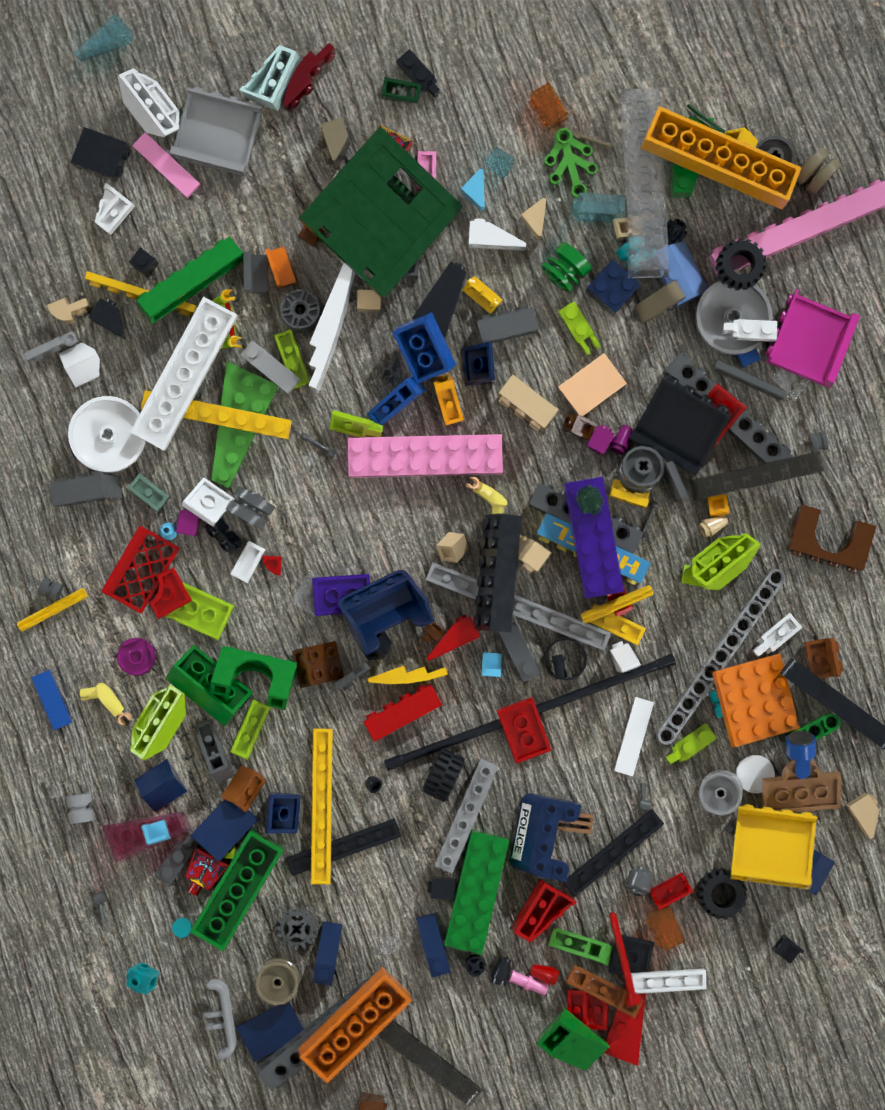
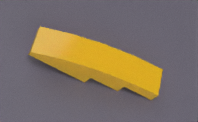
(400, 676)

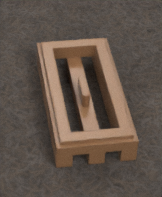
(579, 830)

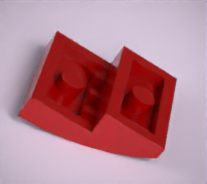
(588, 1009)

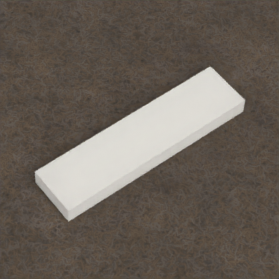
(633, 736)
(669, 980)

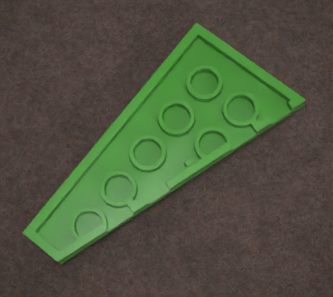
(243, 392)

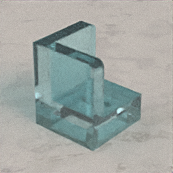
(499, 162)

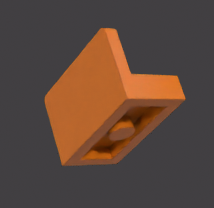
(281, 267)

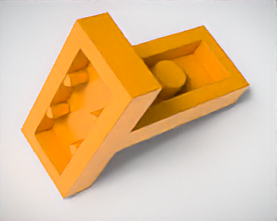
(447, 399)

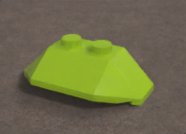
(724, 560)
(158, 722)

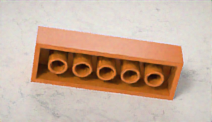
(354, 1025)

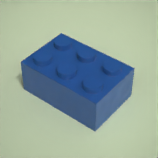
(424, 348)

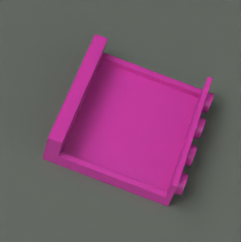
(811, 340)

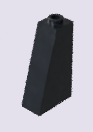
(444, 297)

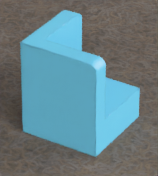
(491, 664)
(156, 832)

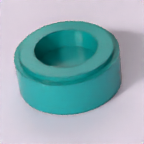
(182, 927)

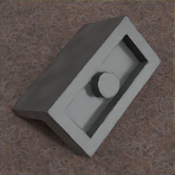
(255, 273)

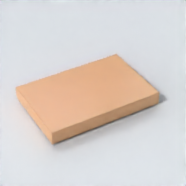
(592, 385)

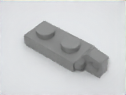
(51, 346)

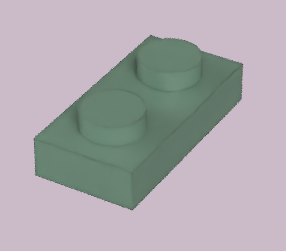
(148, 492)

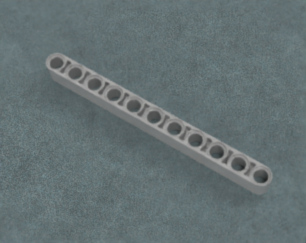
(728, 651)

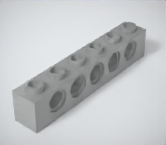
(466, 815)

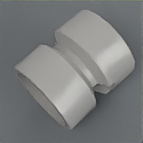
(80, 808)

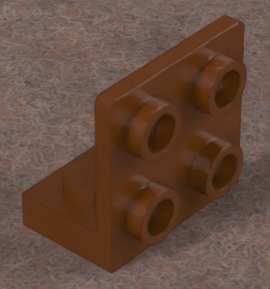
(318, 664)

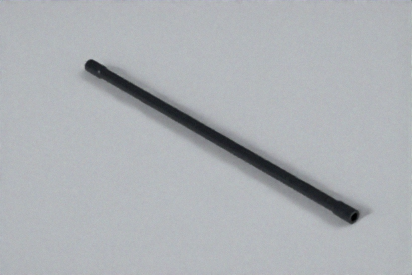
(658, 664)

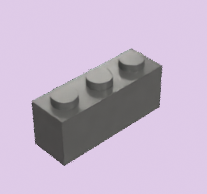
(507, 325)

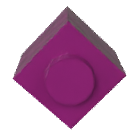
(600, 439)
(188, 523)

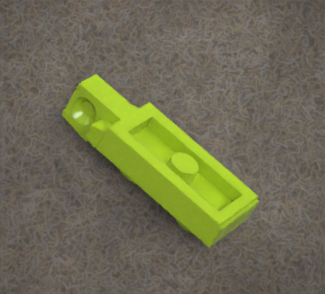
(354, 425)
(691, 744)

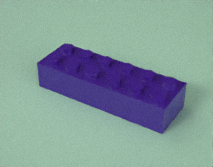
(594, 543)

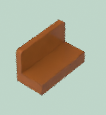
(244, 788)

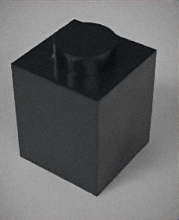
(143, 262)
(442, 888)

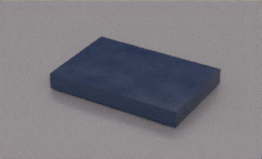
(223, 829)
(270, 1030)

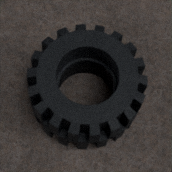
(745, 249)
(443, 774)
(723, 910)

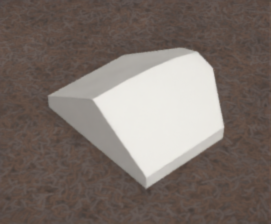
(81, 363)

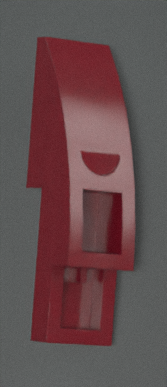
(301, 80)

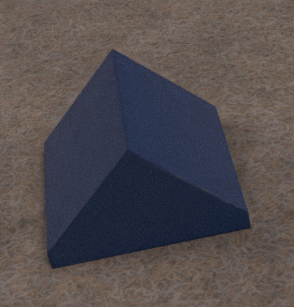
(478, 364)
(160, 785)
(282, 813)

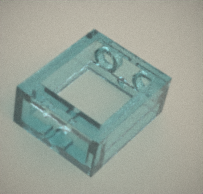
(598, 207)

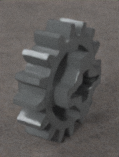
(303, 935)

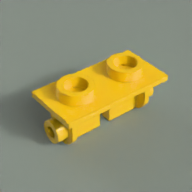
(482, 294)

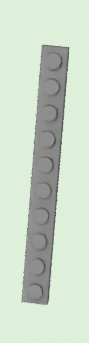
(524, 608)

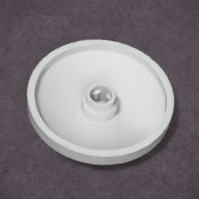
(102, 434)

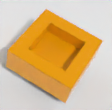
(718, 505)

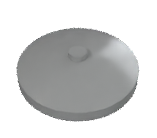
(725, 305)

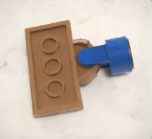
(802, 783)

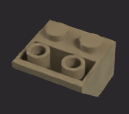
(336, 139)

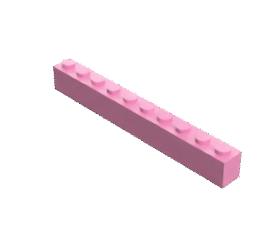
(812, 223)

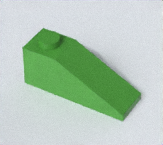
(581, 946)

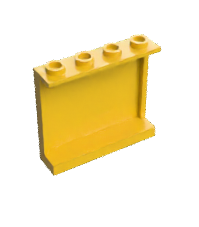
(773, 847)

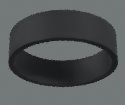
(585, 658)

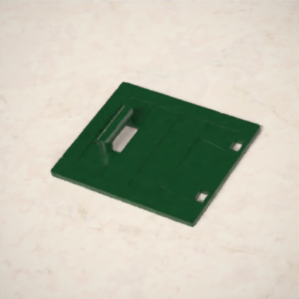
(371, 222)

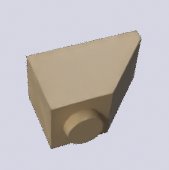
(865, 813)

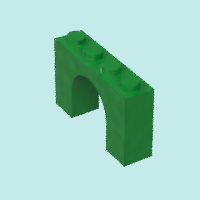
(235, 661)

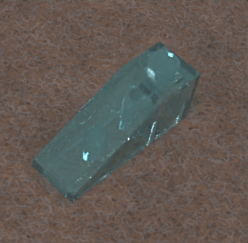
(107, 38)

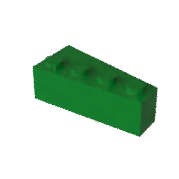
(683, 179)

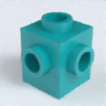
(142, 978)

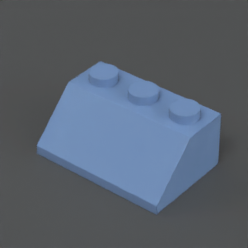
(685, 272)

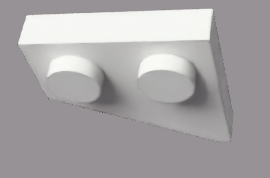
(112, 209)

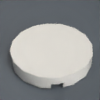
(752, 770)

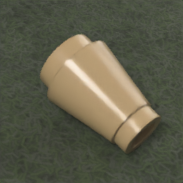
(712, 525)

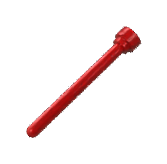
(632, 997)

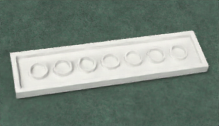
(184, 373)

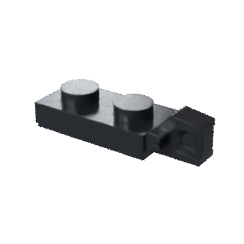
(418, 72)

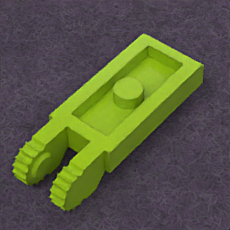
(578, 326)

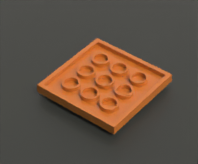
(755, 700)

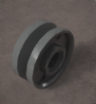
(295, 300)

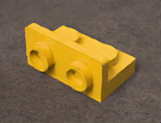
(620, 493)

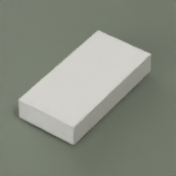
(248, 561)

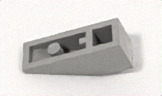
(270, 367)

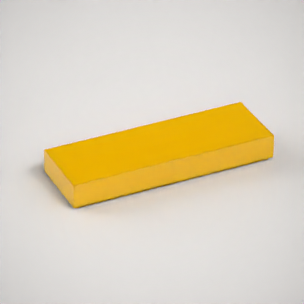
(620, 627)

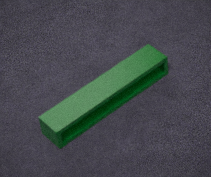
(189, 280)

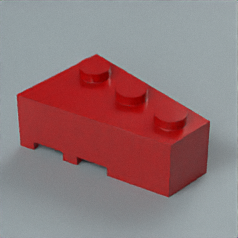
(540, 910)

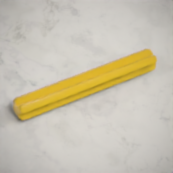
(617, 604)
(52, 609)

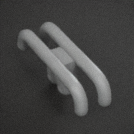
(226, 1013)

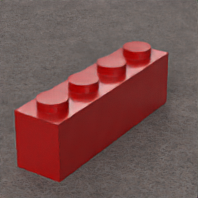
(402, 713)

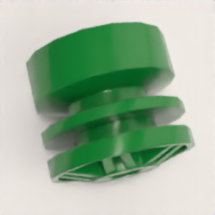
(569, 263)

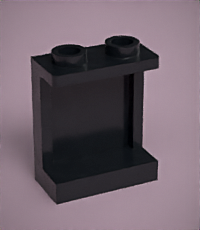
(100, 154)

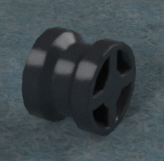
(477, 967)

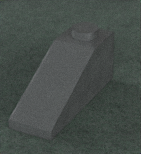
(520, 653)
(214, 751)

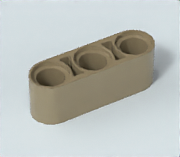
(659, 302)

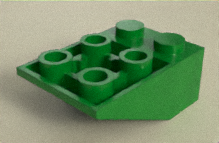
(571, 1041)

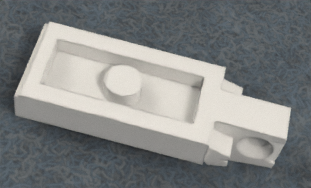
(752, 330)
(777, 635)

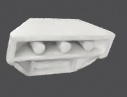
(148, 103)

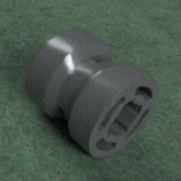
(50, 589)

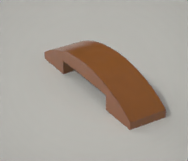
(601, 989)

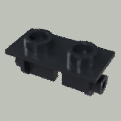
(229, 541)

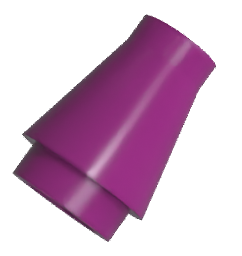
(621, 440)

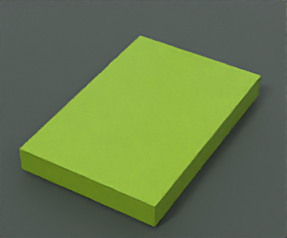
(204, 614)

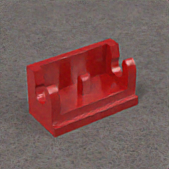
(670, 891)

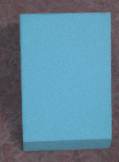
(474, 190)

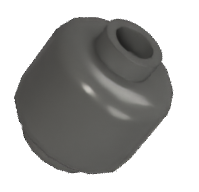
(639, 881)

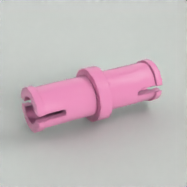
(528, 982)

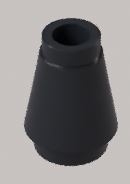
(501, 971)

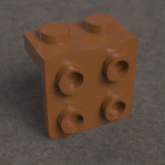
(823, 657)

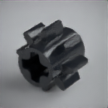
(676, 230)

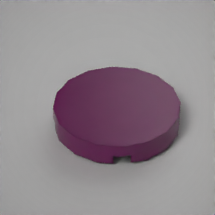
(136, 656)

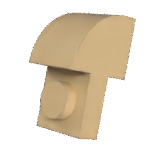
(65, 312)

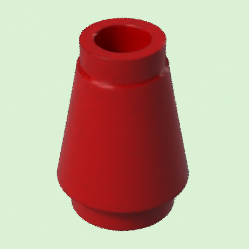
(545, 974)

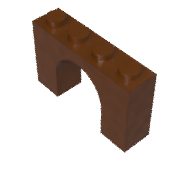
(803, 542)

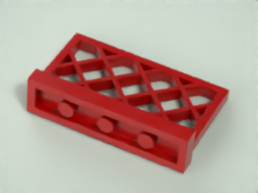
(125, 561)

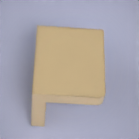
(368, 301)
(452, 547)

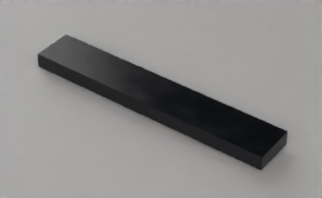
(348, 845)
(613, 852)

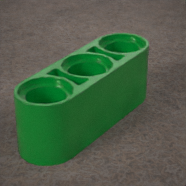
(820, 723)

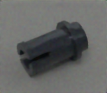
(559, 666)

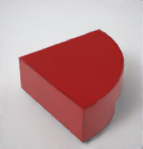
(273, 564)

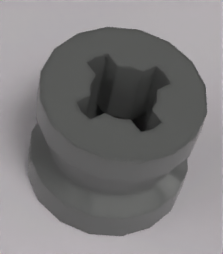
(818, 441)

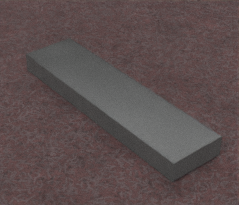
(749, 380)

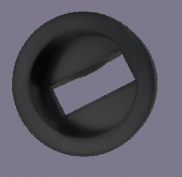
(373, 784)

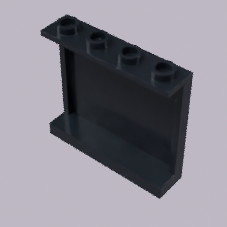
(681, 424)

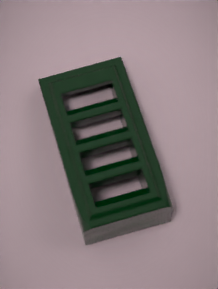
(400, 83)

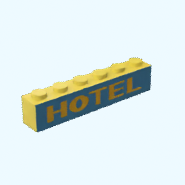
(560, 533)

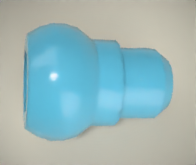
(168, 531)

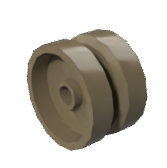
(817, 171)
(266, 981)

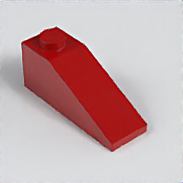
(456, 636)

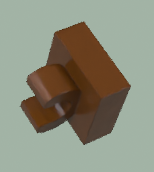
(433, 631)

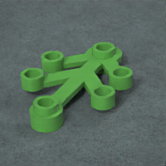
(570, 160)

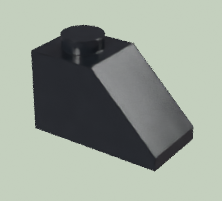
(108, 316)

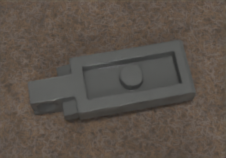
(175, 860)

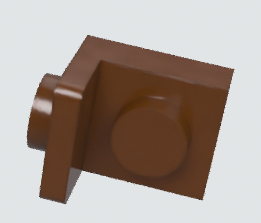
(579, 426)

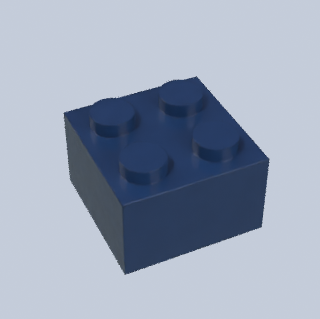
(613, 287)

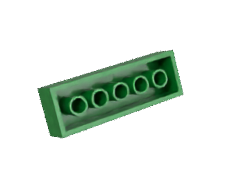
(237, 889)
(476, 891)

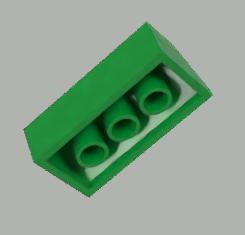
(193, 677)

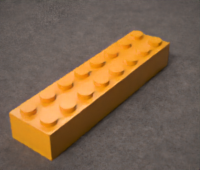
(721, 158)

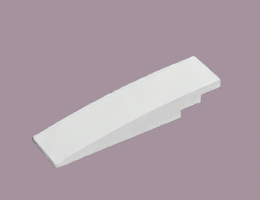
(329, 327)

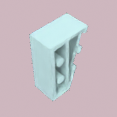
(271, 81)

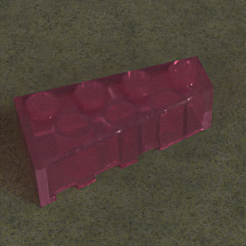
(128, 838)

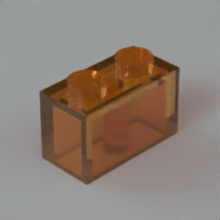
(548, 106)
(665, 927)

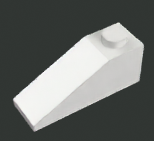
(489, 236)
(623, 657)

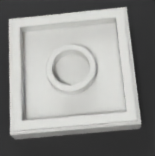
(207, 501)

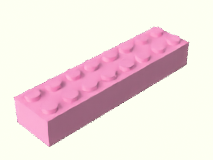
(425, 456)

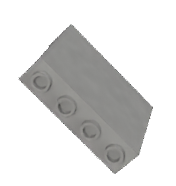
(217, 131)

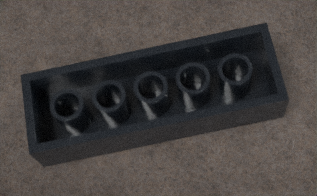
(497, 572)

